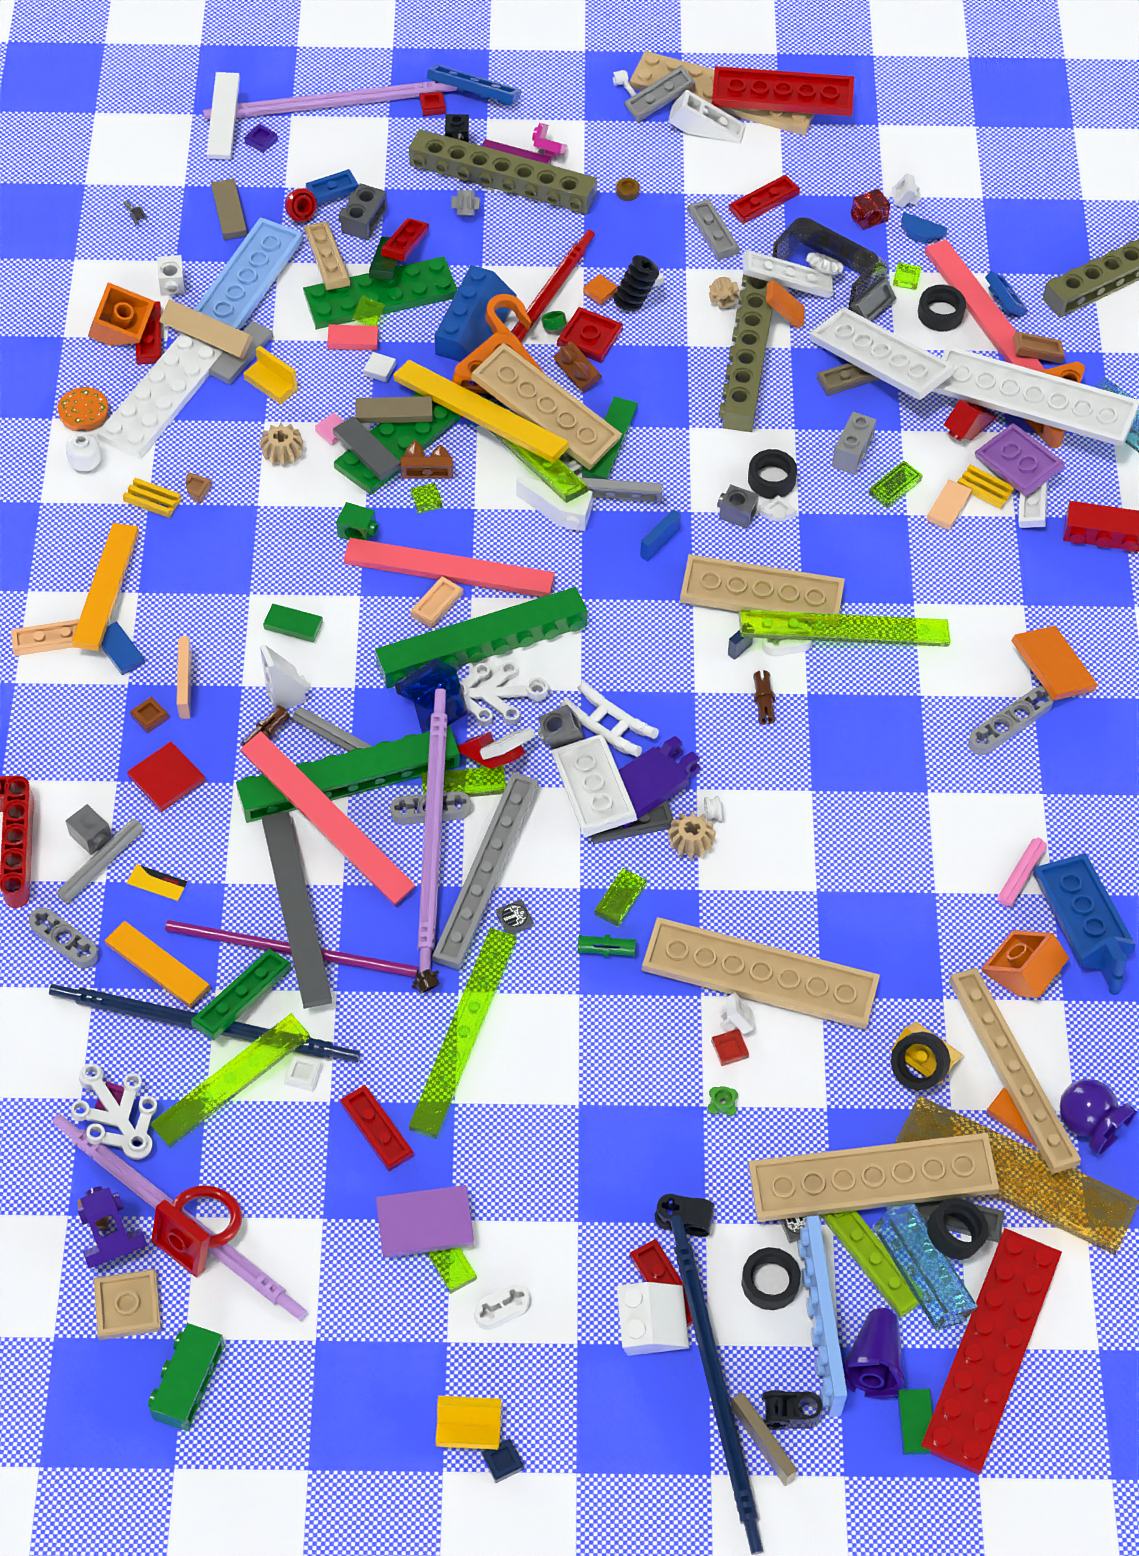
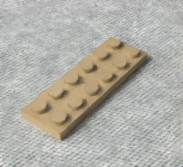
(546, 404)
(758, 587)

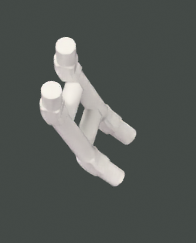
(625, 721)

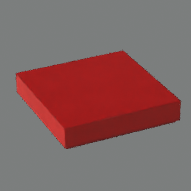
(591, 333)
(166, 776)

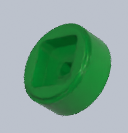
(553, 320)

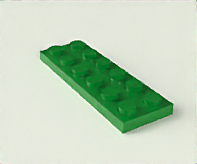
(412, 287)
(396, 439)

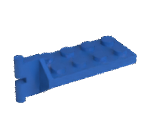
(1087, 916)

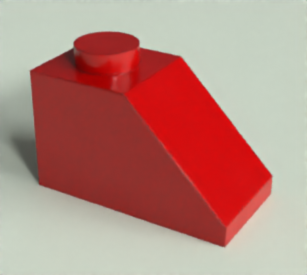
(968, 420)

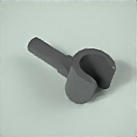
(135, 212)

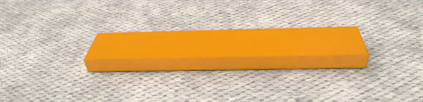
(105, 587)

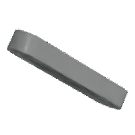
(1013, 722)

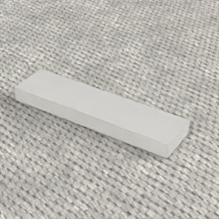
(223, 116)
(787, 274)

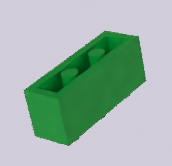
(186, 1376)

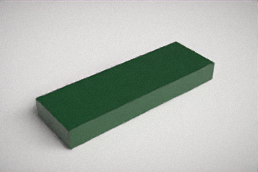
(382, 266)

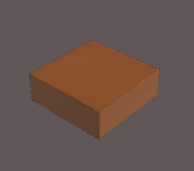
(149, 715)

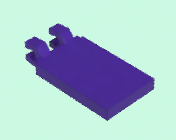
(657, 775)

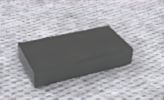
(874, 299)

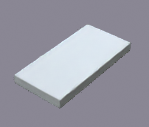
(593, 785)

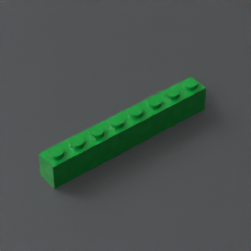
(484, 635)
(349, 773)

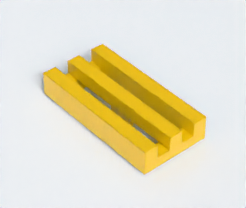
(987, 484)
(154, 494)

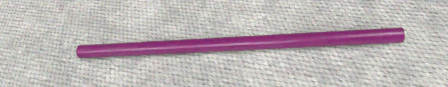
(283, 947)

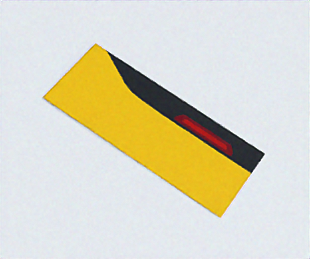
(157, 882)

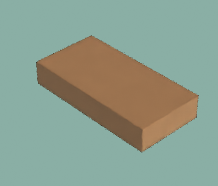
(1038, 347)

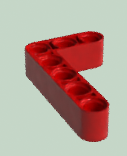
(12, 830)

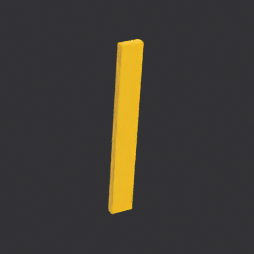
(481, 411)

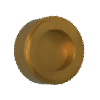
(627, 189)

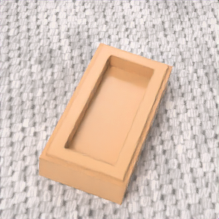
(949, 504)
(436, 602)

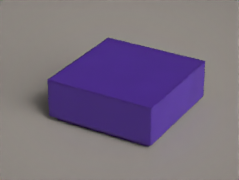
(261, 138)

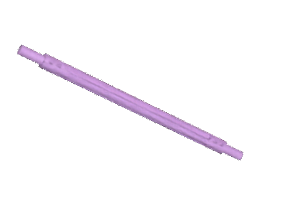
(336, 99)
(432, 831)
(153, 1196)

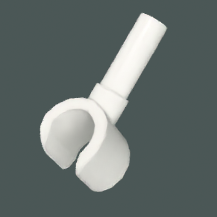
(621, 78)

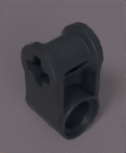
(695, 1213)
(788, 1409)

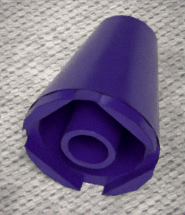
(876, 1357)

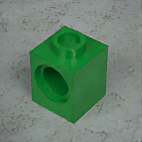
(356, 522)

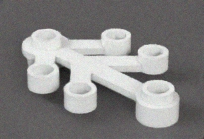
(491, 692)
(115, 1114)

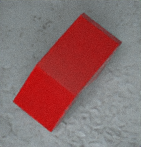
(472, 747)

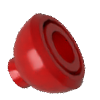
(300, 205)

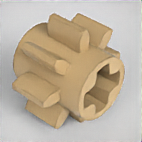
(723, 292)

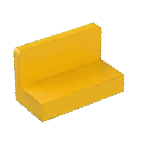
(272, 376)
(921, 1056)
(468, 1422)

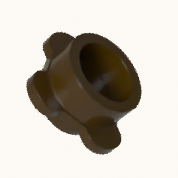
(426, 981)

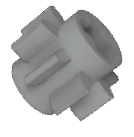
(465, 202)

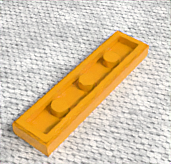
(157, 964)

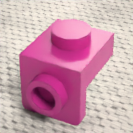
(550, 147)

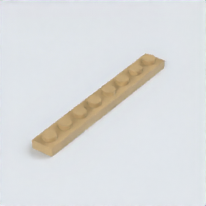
(1015, 1071)

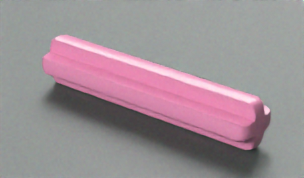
(1022, 872)

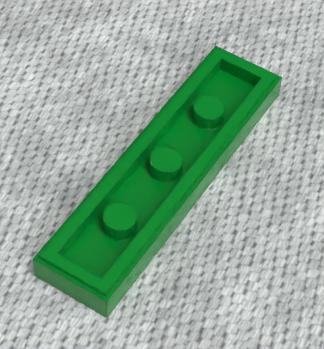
(620, 417)
(241, 994)

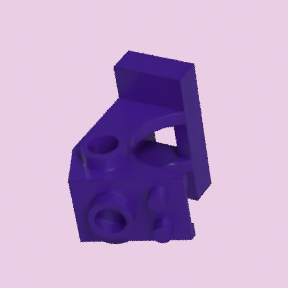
(99, 1204)

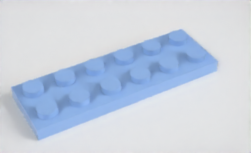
(250, 273)
(820, 1306)

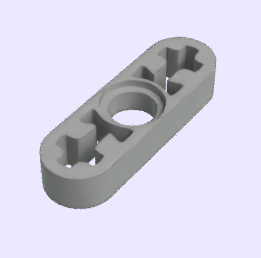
(410, 802)
(66, 949)

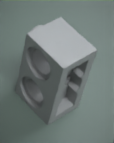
(854, 443)

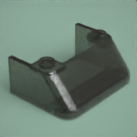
(831, 244)

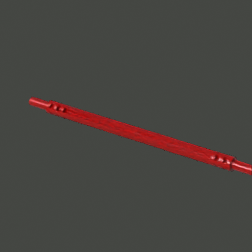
(552, 286)

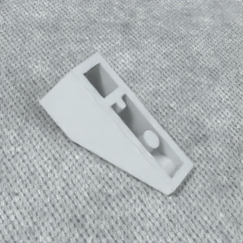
(703, 119)
(538, 495)
(282, 680)

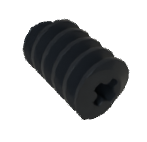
(636, 283)

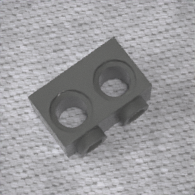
(363, 211)

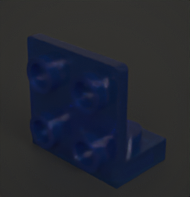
(421, 688)

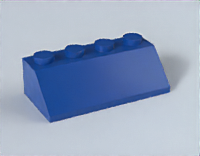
(464, 322)

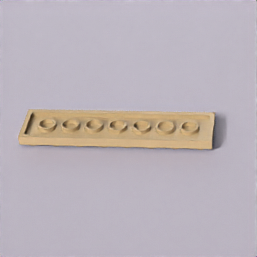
(656, 66)
(761, 973)
(873, 1177)

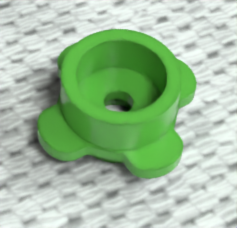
(728, 1095)

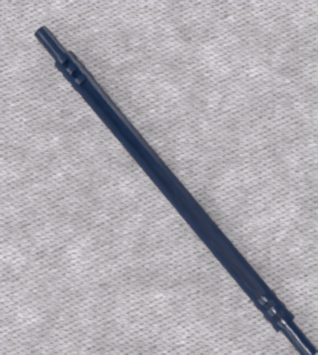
(183, 1018)
(715, 1380)

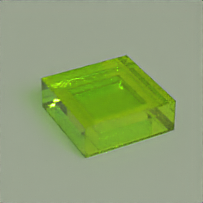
(907, 276)
(368, 311)
(426, 498)

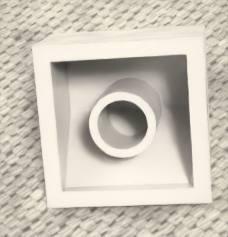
(652, 1318)

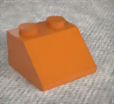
(120, 316)
(1026, 962)

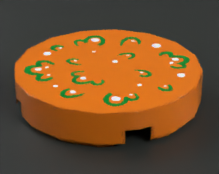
(83, 409)

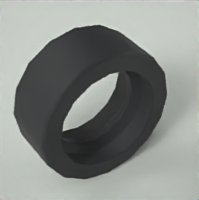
(945, 294)
(774, 458)
(899, 1066)
(945, 1241)
(773, 1256)

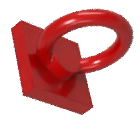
(183, 1238)

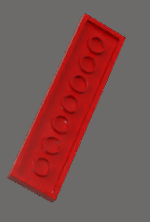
(991, 1351)

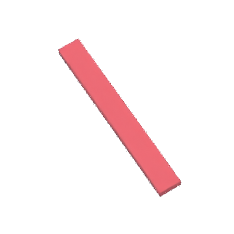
(978, 303)
(452, 567)
(328, 818)

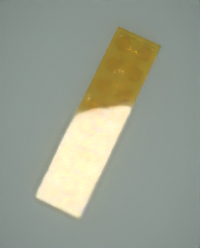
(1024, 1180)

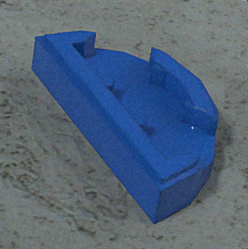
(921, 229)

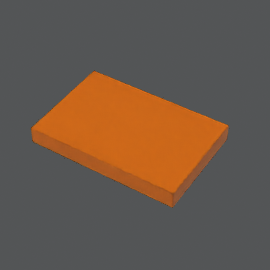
(1054, 663)

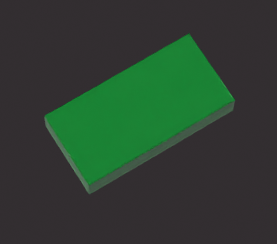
(293, 622)
(914, 1417)

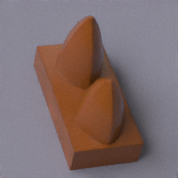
(577, 366)
(417, 466)

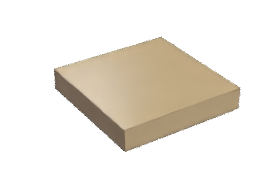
(127, 1304)

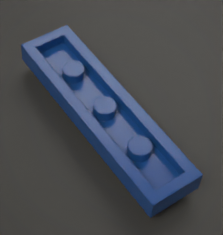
(466, 82)

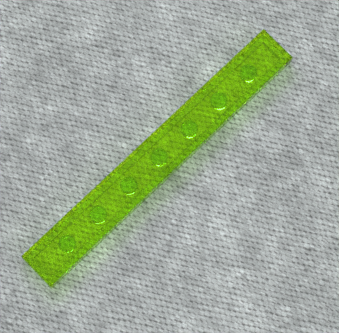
(844, 628)
(462, 1034)

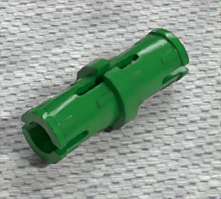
(626, 948)

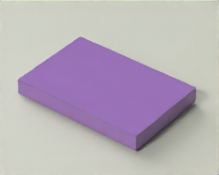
(1019, 459)
(424, 1221)

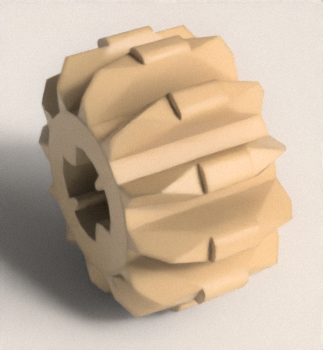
(281, 444)
(691, 835)

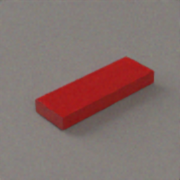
(764, 199)
(405, 239)
(150, 345)
(376, 1128)
(656, 1268)

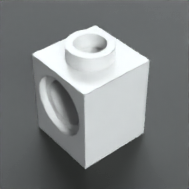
(171, 275)

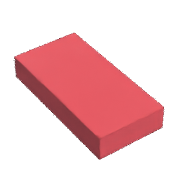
(352, 337)

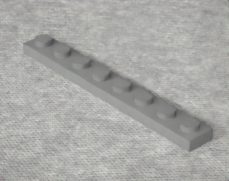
(485, 871)

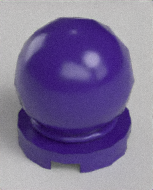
(1093, 1112)

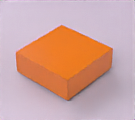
(600, 289)

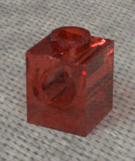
(870, 209)

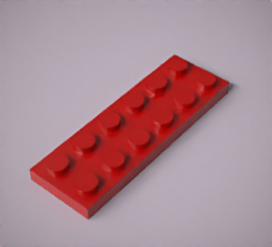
(783, 91)

